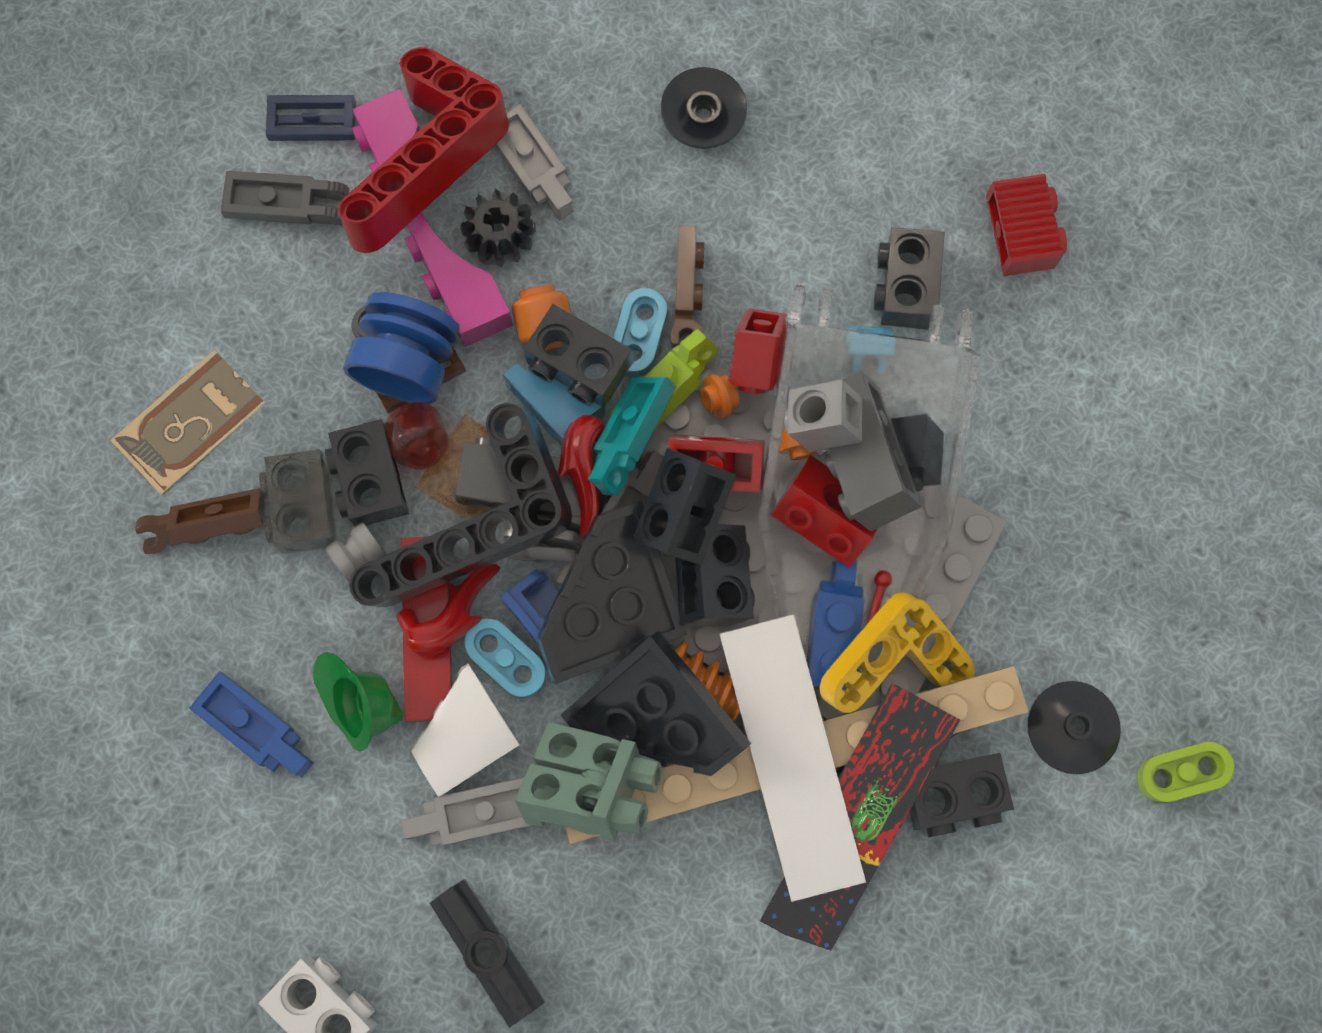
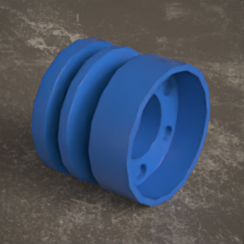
(401, 348)

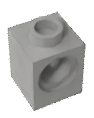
(841, 418)

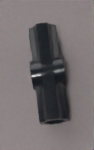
(506, 980)

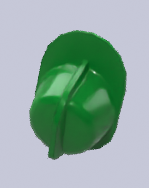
(355, 700)

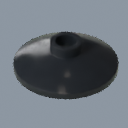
(708, 90)
(1052, 733)

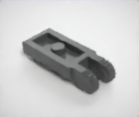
(280, 198)

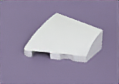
(462, 735)

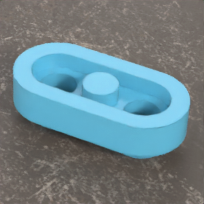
(639, 333)
(506, 659)

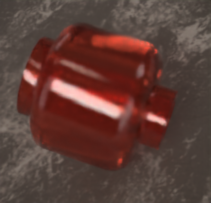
(416, 435)

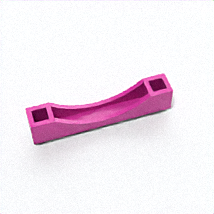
(465, 289)

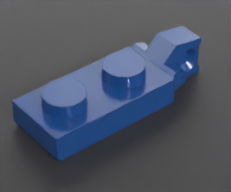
(834, 620)
(250, 725)

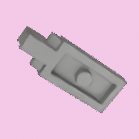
(535, 163)
(468, 814)

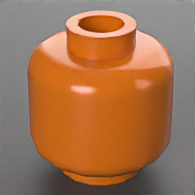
(532, 308)

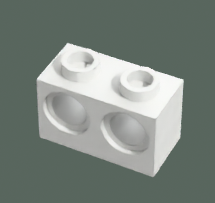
(330, 1000)

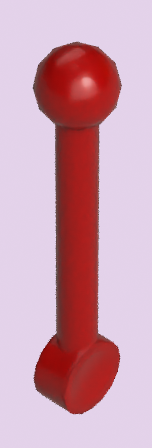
(883, 580)

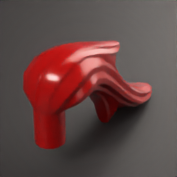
(578, 463)
(453, 622)

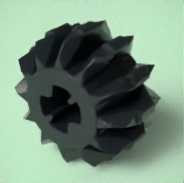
(515, 226)

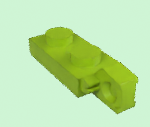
(683, 368)

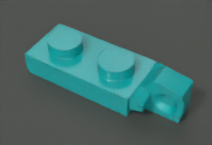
(629, 431)

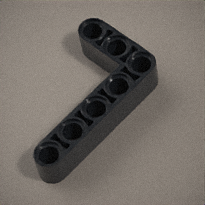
(481, 529)

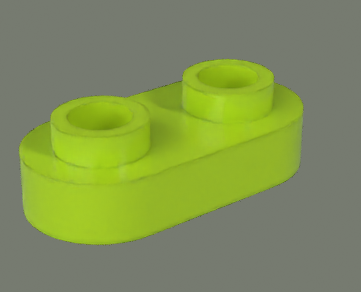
(1183, 772)

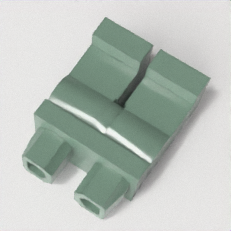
(587, 783)

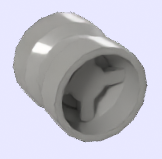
(359, 550)

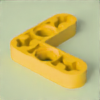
(897, 641)

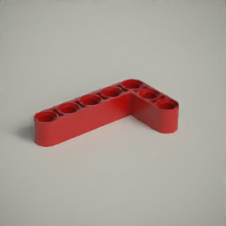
(465, 127)

